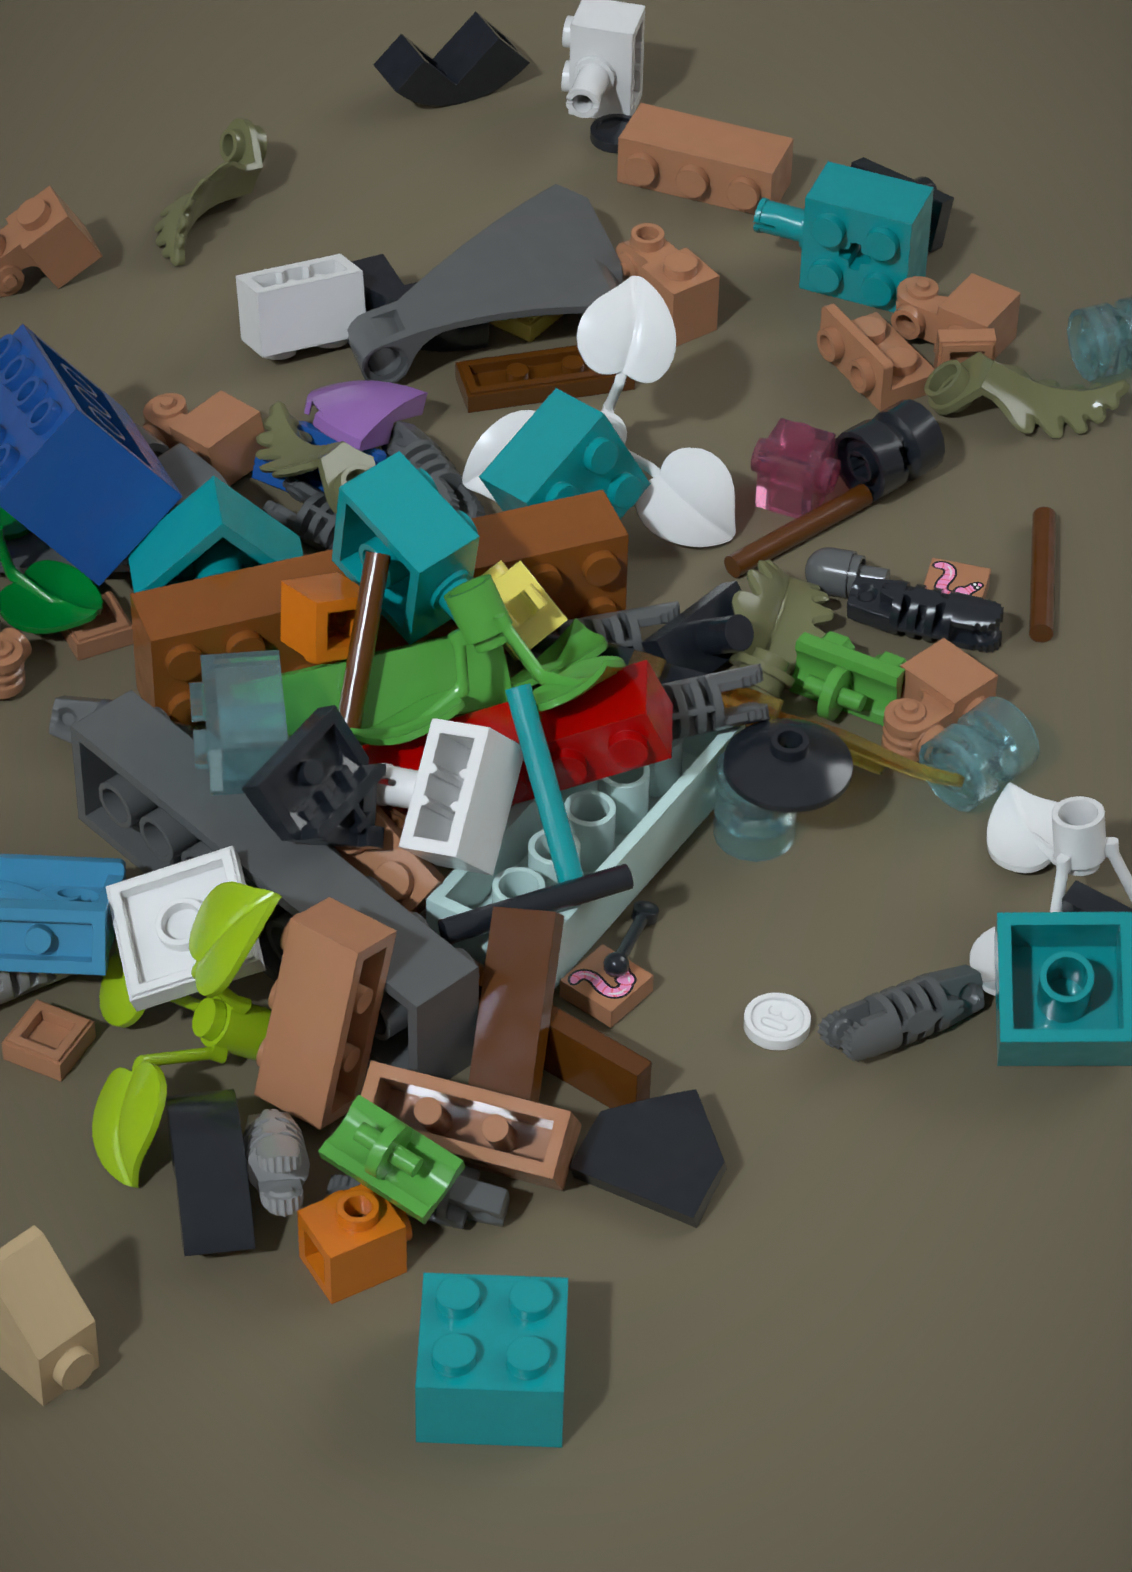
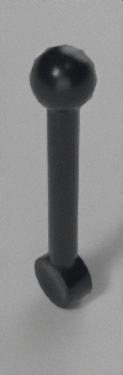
(643, 914)

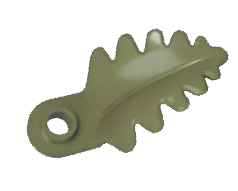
(244, 151)
(1020, 398)
(294, 455)
(779, 614)

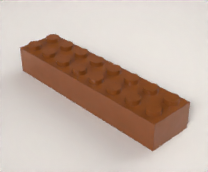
(567, 544)

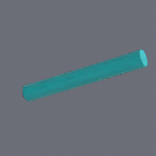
(544, 782)

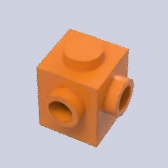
(318, 616)
(353, 1241)

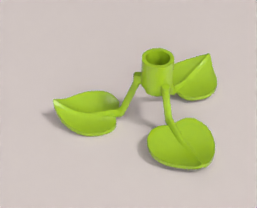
(227, 1023)

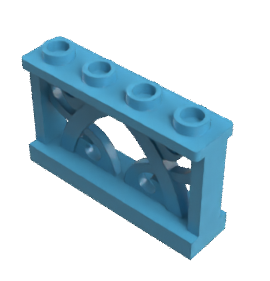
(56, 913)

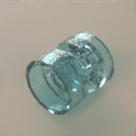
(1101, 339)
(986, 747)
(747, 829)

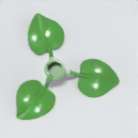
(563, 670)

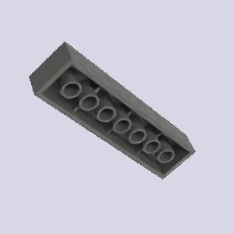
(158, 810)

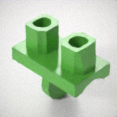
(844, 678)
(392, 1159)

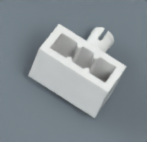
(604, 58)
(299, 305)
(457, 795)

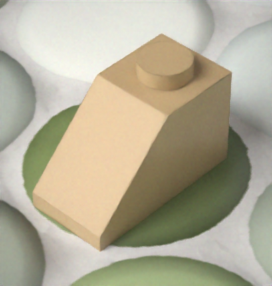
(44, 1323)

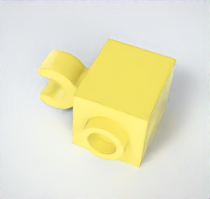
(527, 603)

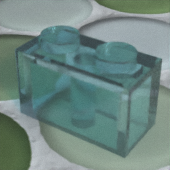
(242, 716)

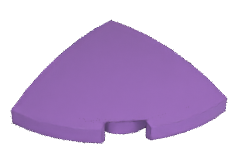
(363, 410)

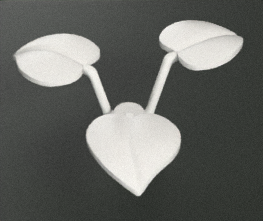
(635, 337)
(1030, 834)

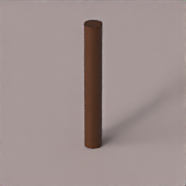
(798, 530)
(1042, 575)
(363, 638)

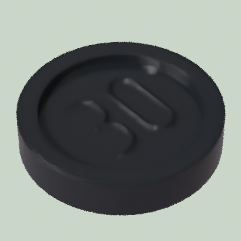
(606, 130)

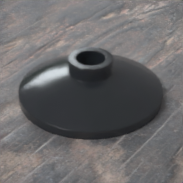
(788, 765)

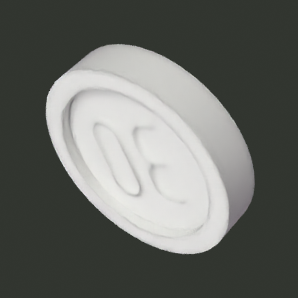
(777, 1021)

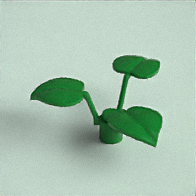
(48, 594)

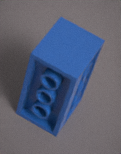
(74, 460)

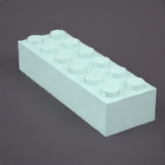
(614, 821)

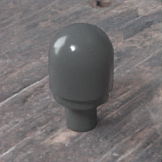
(837, 568)

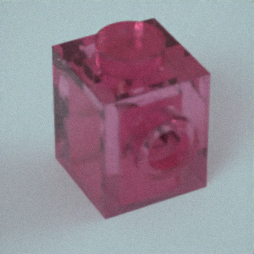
(794, 468)

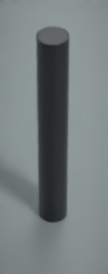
(551, 898)

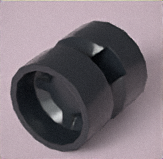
(890, 448)

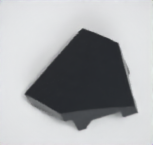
(320, 786)
(655, 1155)

